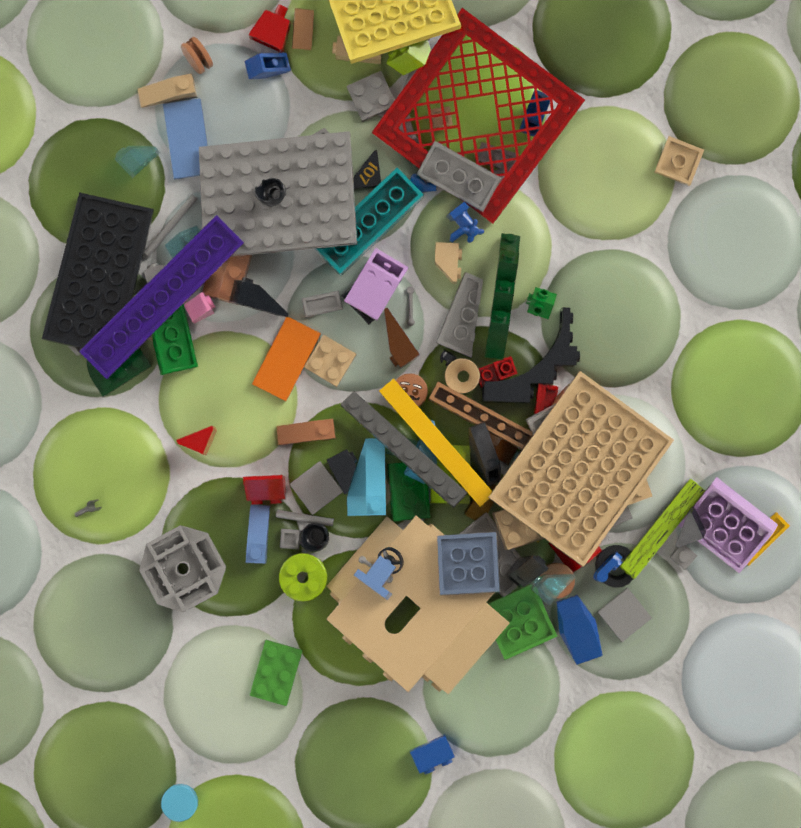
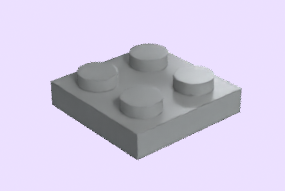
(371, 96)

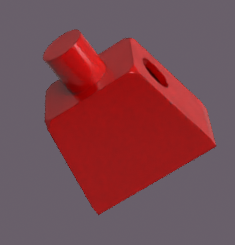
(272, 29)

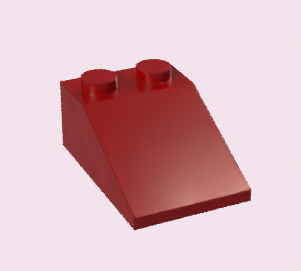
(265, 488)

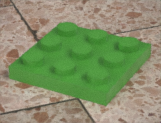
(527, 621)

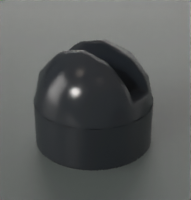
(447, 356)

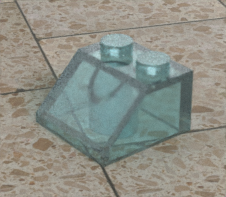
(550, 586)

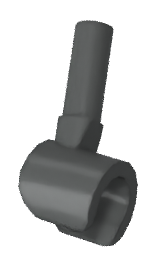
(90, 507)

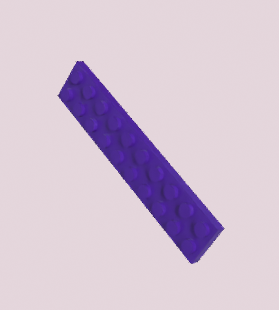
(161, 297)

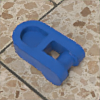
(611, 562)

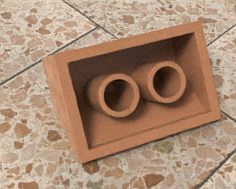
(221, 282)

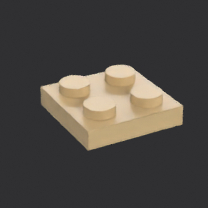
(679, 161)
(330, 360)

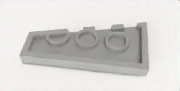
(461, 320)

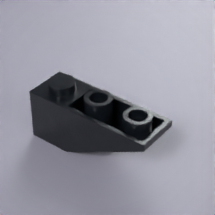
(483, 455)
(526, 570)

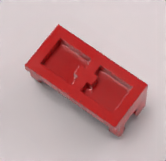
(545, 397)

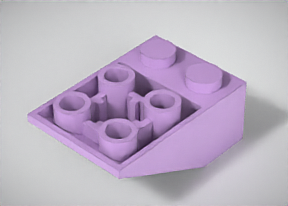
(376, 284)

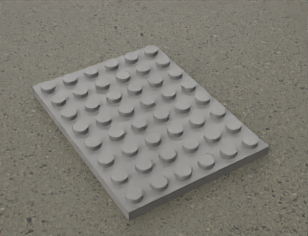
(317, 198)

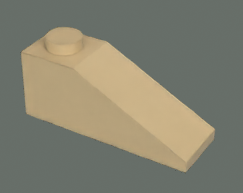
(167, 91)

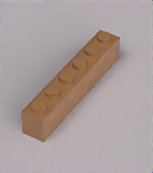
(477, 413)

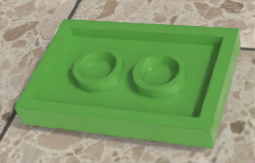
(276, 672)

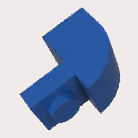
(532, 108)

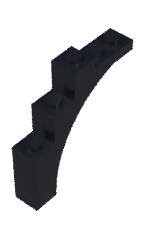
(519, 388)

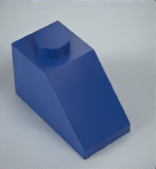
(267, 65)

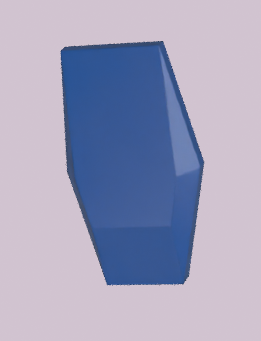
(578, 629)

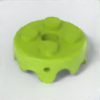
(303, 563)

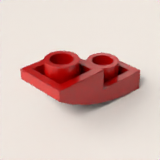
(497, 371)

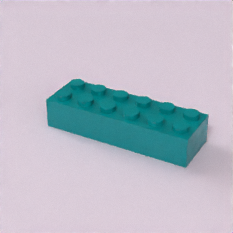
(374, 218)

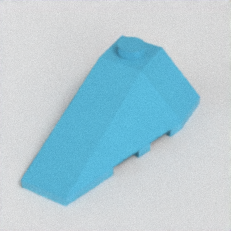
(368, 485)

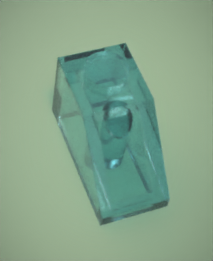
(135, 158)

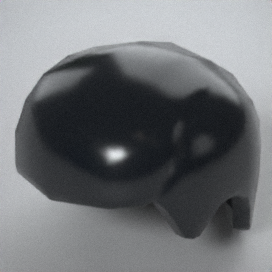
(270, 192)
(314, 537)

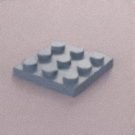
(468, 563)

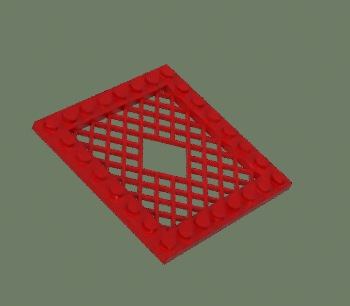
(441, 53)

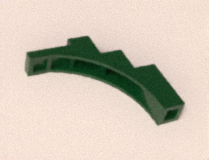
(503, 296)

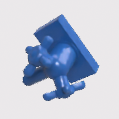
(465, 222)

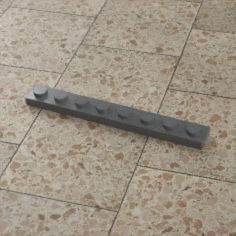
(403, 449)

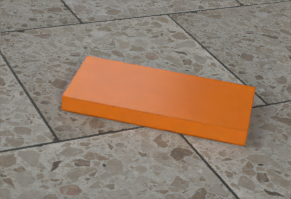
(286, 358)

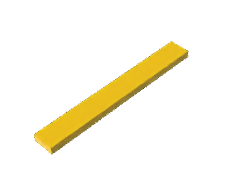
(436, 442)

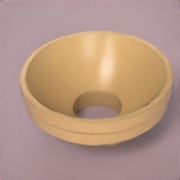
(455, 368)

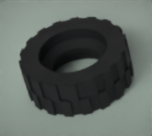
(614, 581)

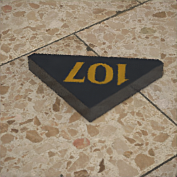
(369, 173)

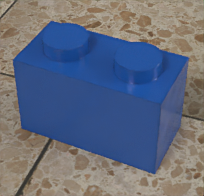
(432, 754)

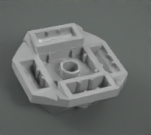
(161, 570)

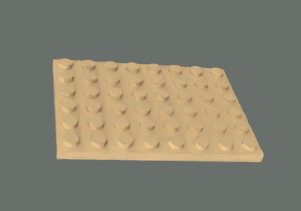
(581, 468)

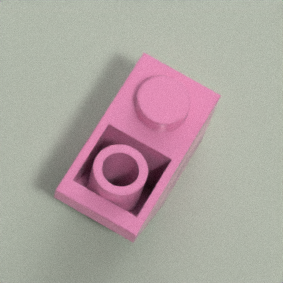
(200, 307)

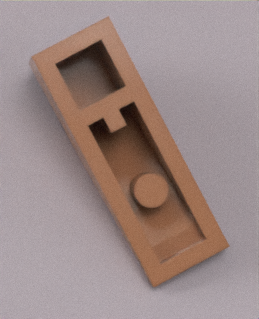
(306, 432)

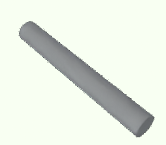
(304, 518)

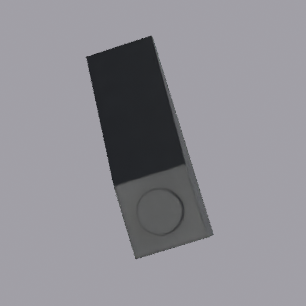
(255, 297)

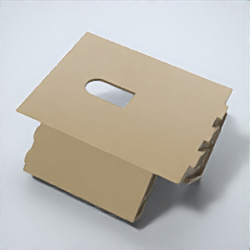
(440, 638)

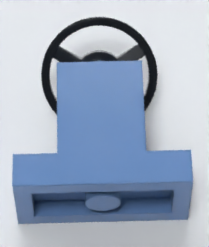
(381, 571)

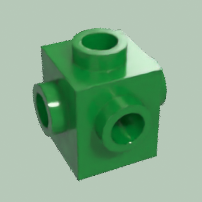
(541, 302)

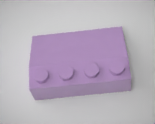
(732, 525)

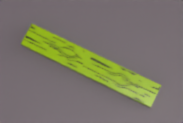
(662, 528)

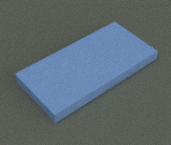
(185, 136)

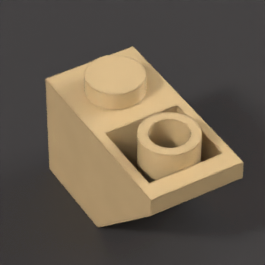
(447, 260)

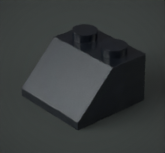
(343, 468)

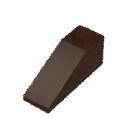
(400, 346)

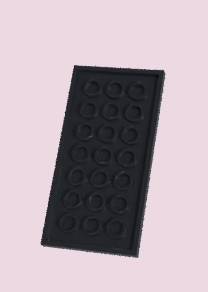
(96, 268)

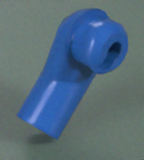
(421, 184)

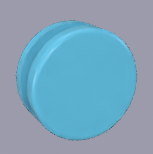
(179, 802)

